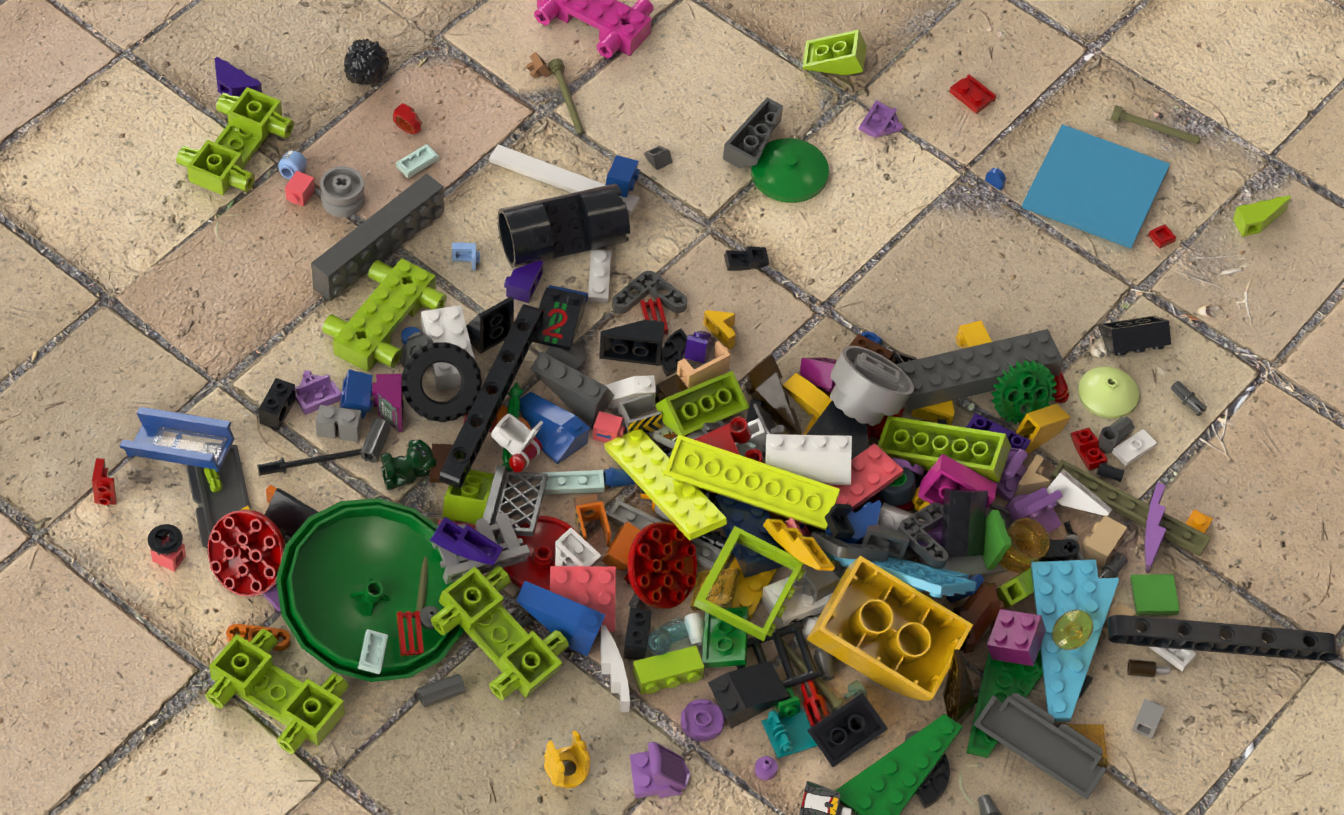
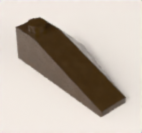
(765, 386)
(958, 690)

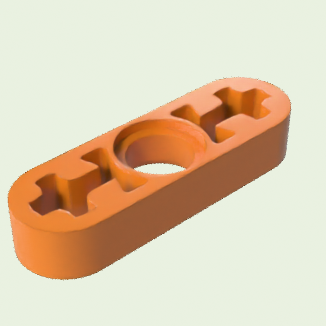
(252, 630)

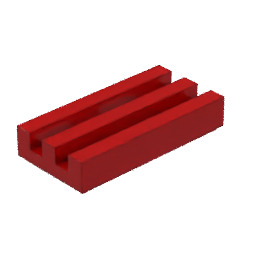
(651, 304)
(408, 615)

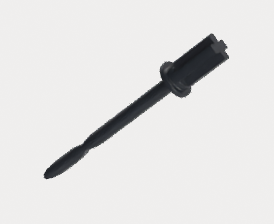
(281, 465)

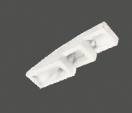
(613, 664)

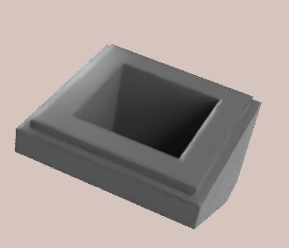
(658, 157)

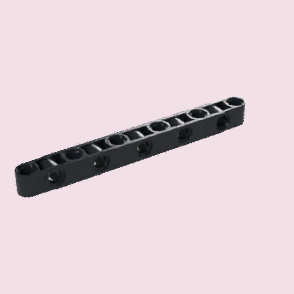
(487, 406)
(1207, 637)

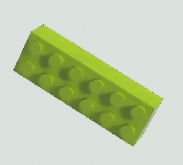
(926, 441)

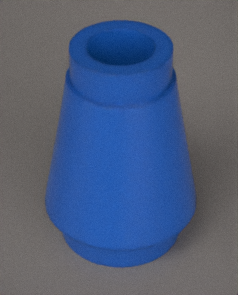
(616, 478)

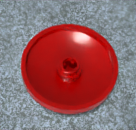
(541, 555)

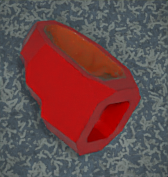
(407, 119)

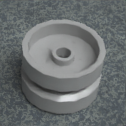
(342, 191)

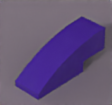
(466, 542)

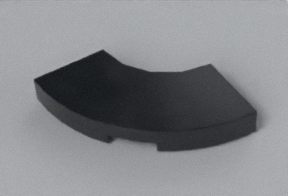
(673, 351)
(935, 783)

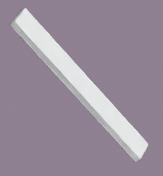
(550, 173)

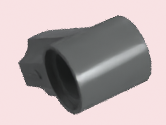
(1114, 434)

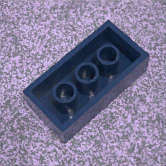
(750, 520)

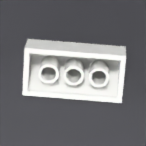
(812, 456)

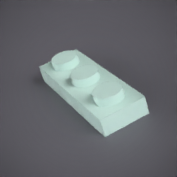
(574, 482)

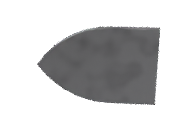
(767, 422)

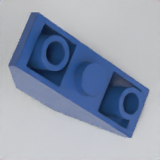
(860, 520)

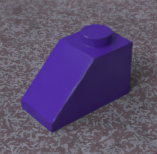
(524, 281)

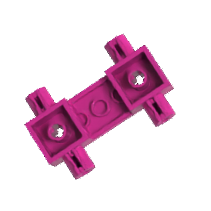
(618, 24)

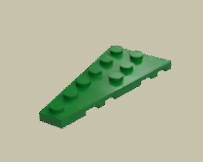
(897, 776)

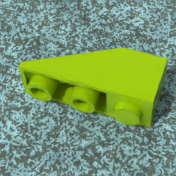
(1257, 216)
(1016, 588)

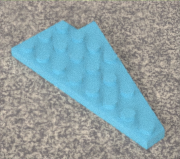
(921, 576)
(1057, 590)

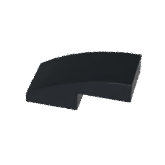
(745, 260)

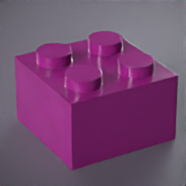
(1016, 637)

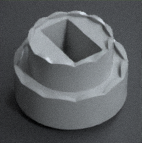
(868, 385)

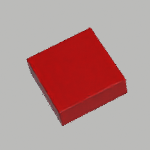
(1162, 236)

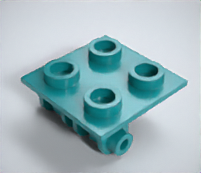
(788, 733)

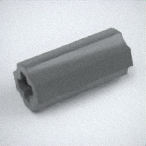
(375, 440)
(441, 690)

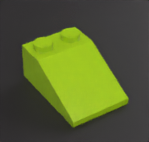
(836, 54)
(470, 500)

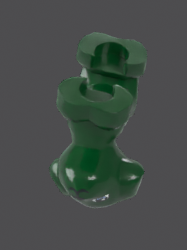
(405, 469)

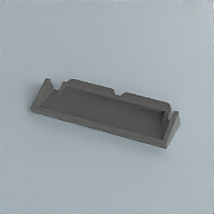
(216, 505)
(1033, 736)

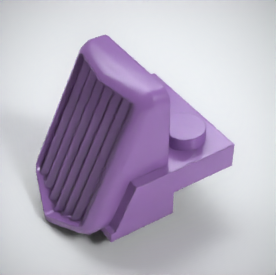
(1011, 474)
(1036, 506)
(658, 772)

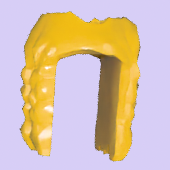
(576, 753)

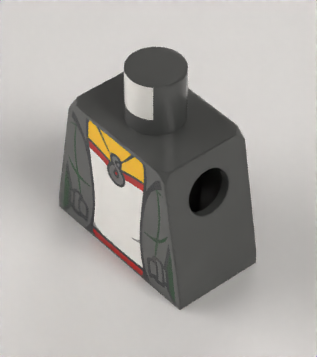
(821, 801)

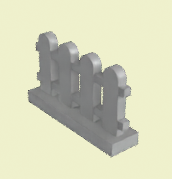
(512, 555)

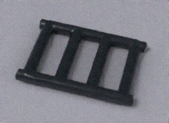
(791, 680)

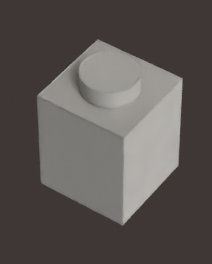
(1148, 718)

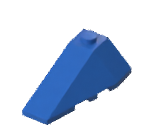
(561, 431)
(575, 621)

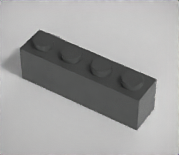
(750, 139)
(574, 388)

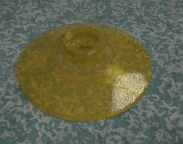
(1072, 629)

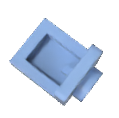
(465, 252)

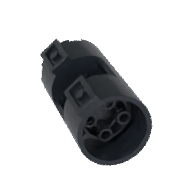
(563, 225)

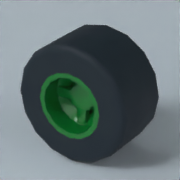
(901, 490)

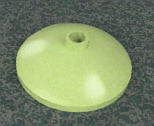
(1107, 399)

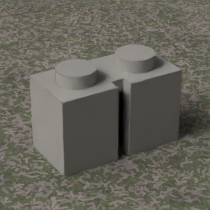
(348, 422)

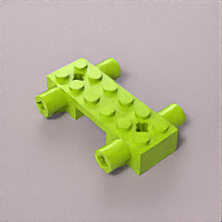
(249, 123)
(368, 333)
(499, 632)
(304, 707)

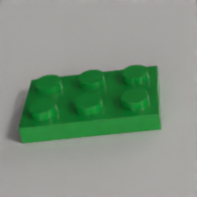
(724, 643)

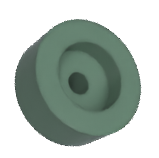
(853, 688)

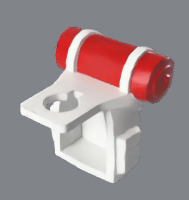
(518, 441)

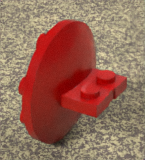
(245, 552)
(662, 565)

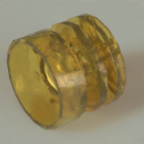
(1028, 545)

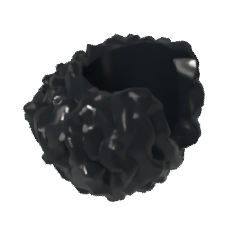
(365, 62)

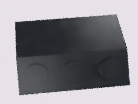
(1135, 334)
(288, 513)
(964, 522)

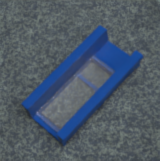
(181, 438)

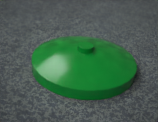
(790, 170)

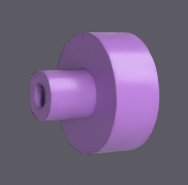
(766, 768)

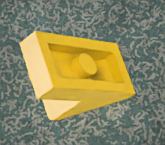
(720, 326)

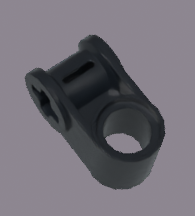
(1059, 552)

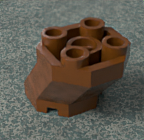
(981, 611)

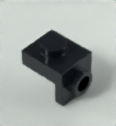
(839, 522)

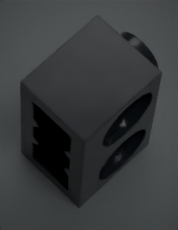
(277, 403)
(637, 634)

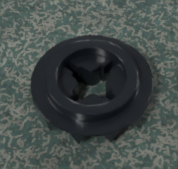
(160, 533)

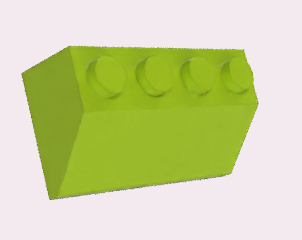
(703, 404)

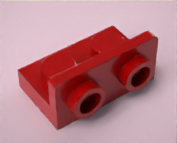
(103, 486)

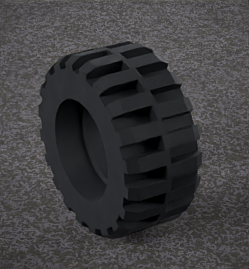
(437, 410)

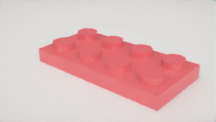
(869, 475)

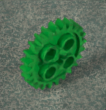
(1023, 390)

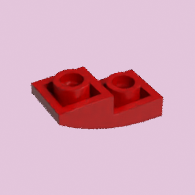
(1087, 448)

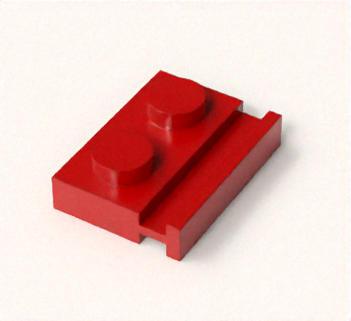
(972, 93)

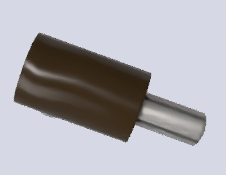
(1145, 668)

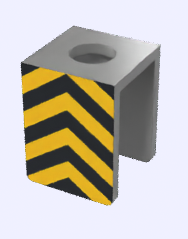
(638, 406)

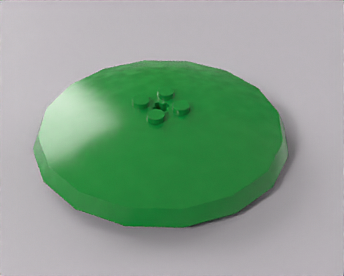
(335, 568)

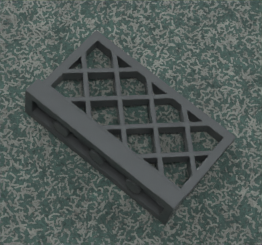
(498, 501)

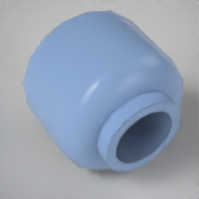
(292, 162)

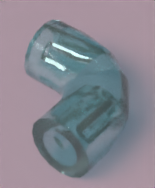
(666, 635)

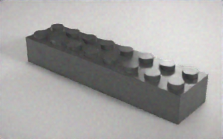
(378, 237)
(976, 368)

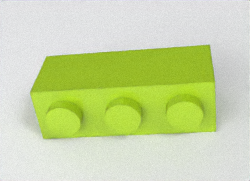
(668, 670)

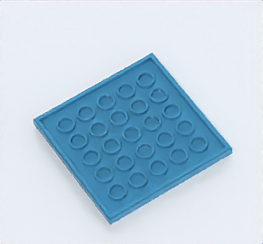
(1096, 186)

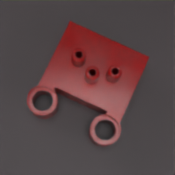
(729, 434)

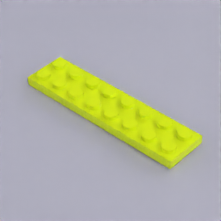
(751, 482)
(678, 500)

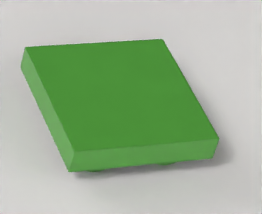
(996, 540)
(1154, 594)

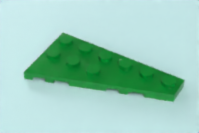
(1000, 680)

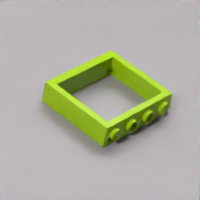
(765, 549)

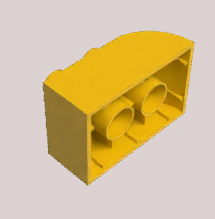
(889, 631)

